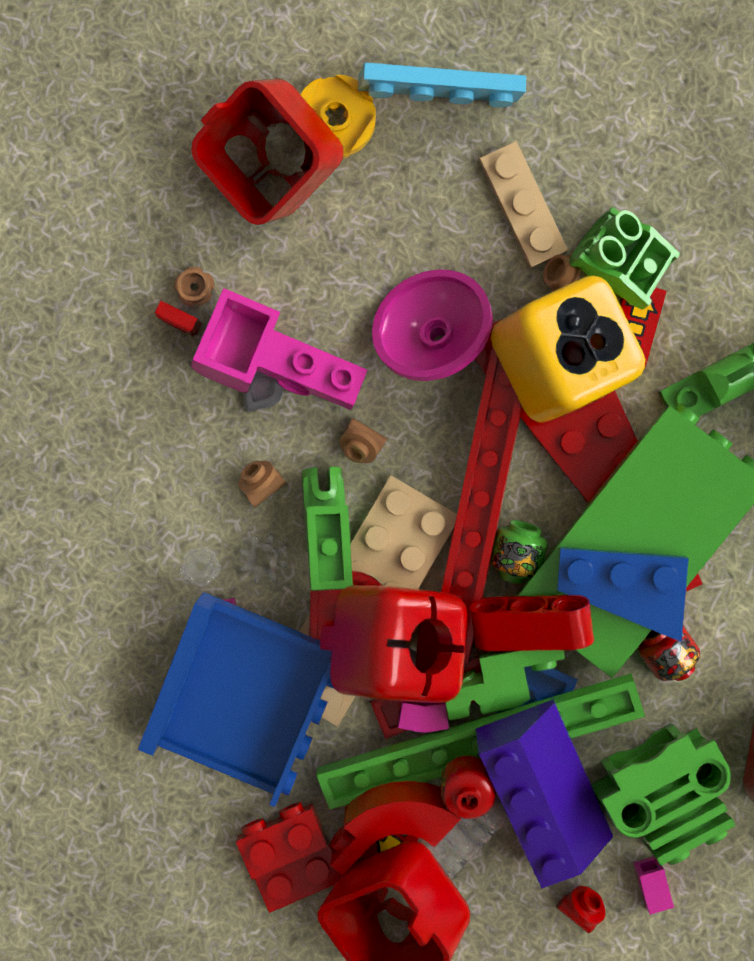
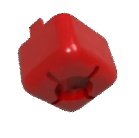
(249, 113)
(370, 669)
(435, 917)

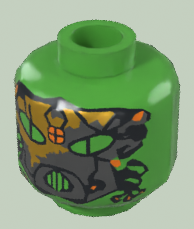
(518, 551)

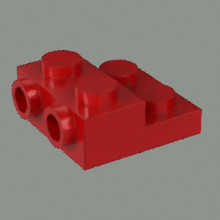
(288, 856)

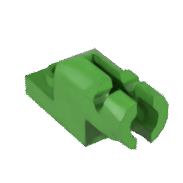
(714, 384)
(326, 531)
(501, 682)

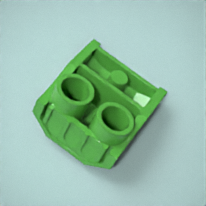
(625, 255)

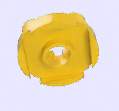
(358, 106)

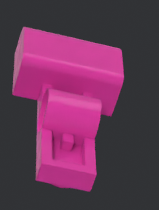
(243, 342)

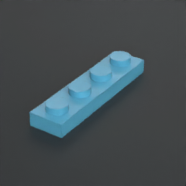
(427, 83)

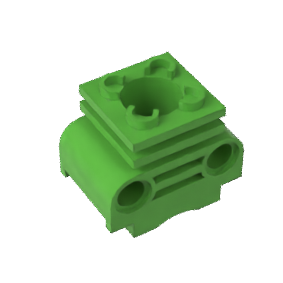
(670, 800)

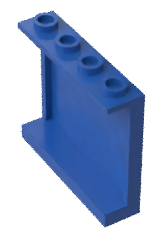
(240, 696)

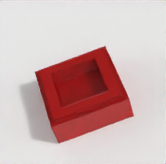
(177, 318)

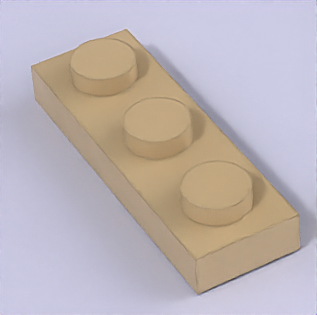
(523, 204)

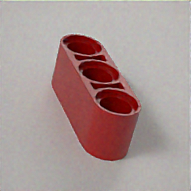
(532, 623)

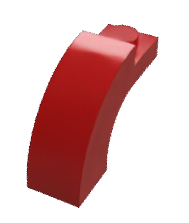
(390, 810)

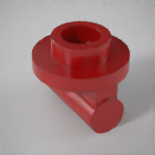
(583, 907)

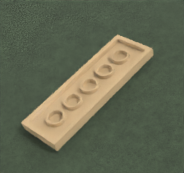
(395, 548)

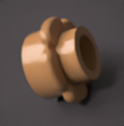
(559, 272)
(186, 279)

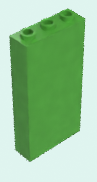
(666, 497)

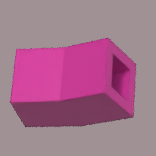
(423, 716)
(653, 885)

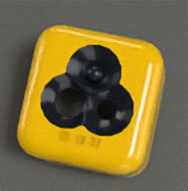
(533, 340)

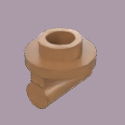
(361, 442)
(260, 481)

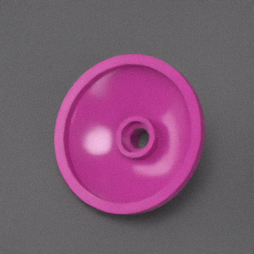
(422, 310)

